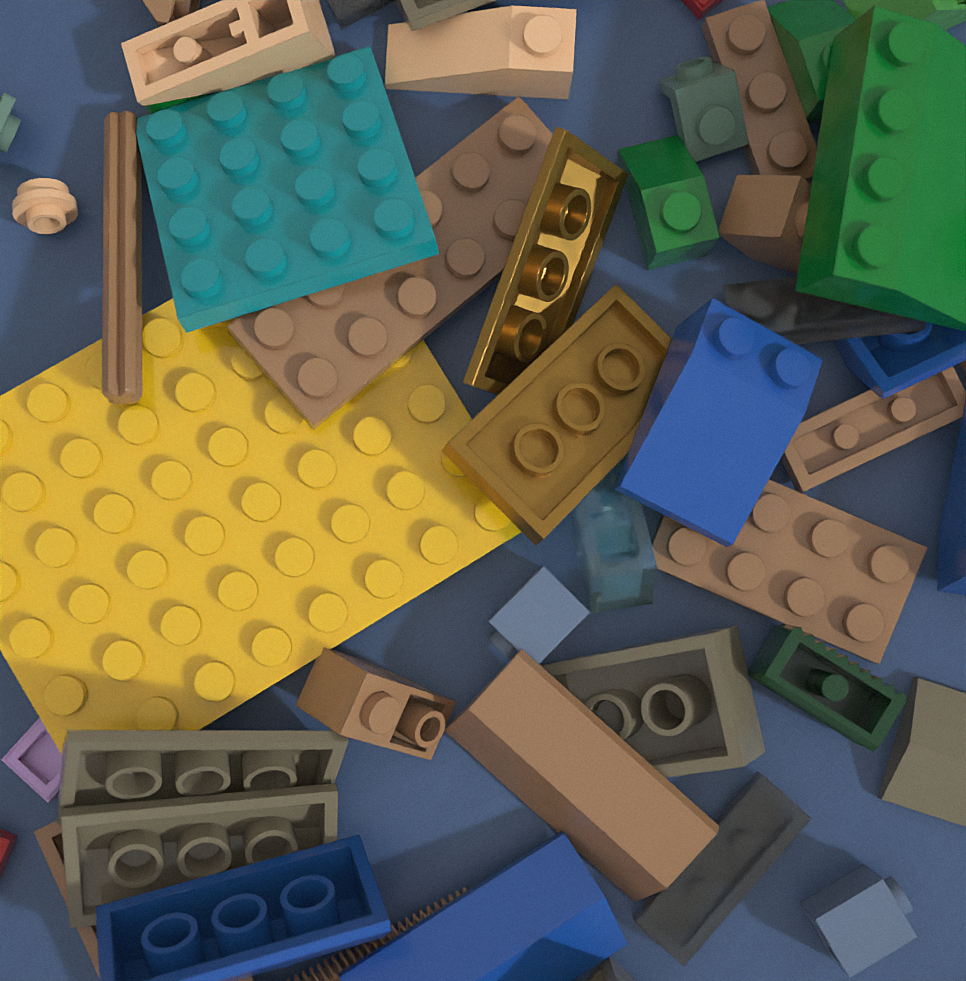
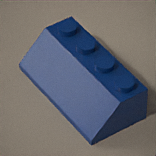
(245, 918)

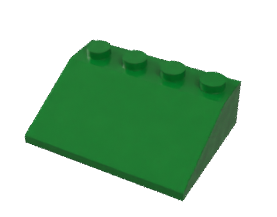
(891, 173)

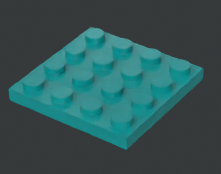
(281, 189)

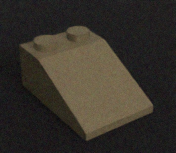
(673, 699)

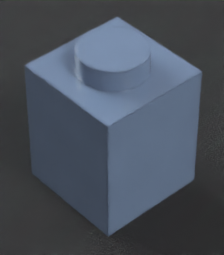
(536, 617)
(860, 919)

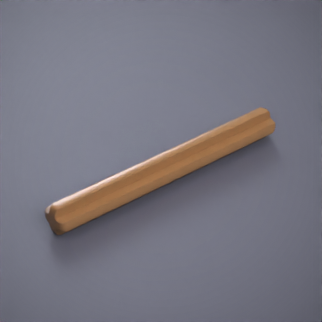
(122, 260)

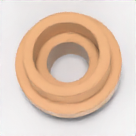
(44, 205)

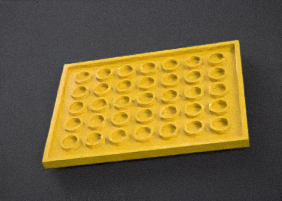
(208, 533)

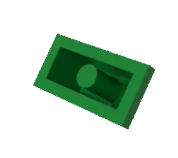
(807, 38)
(668, 202)

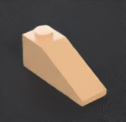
(226, 48)
(486, 53)

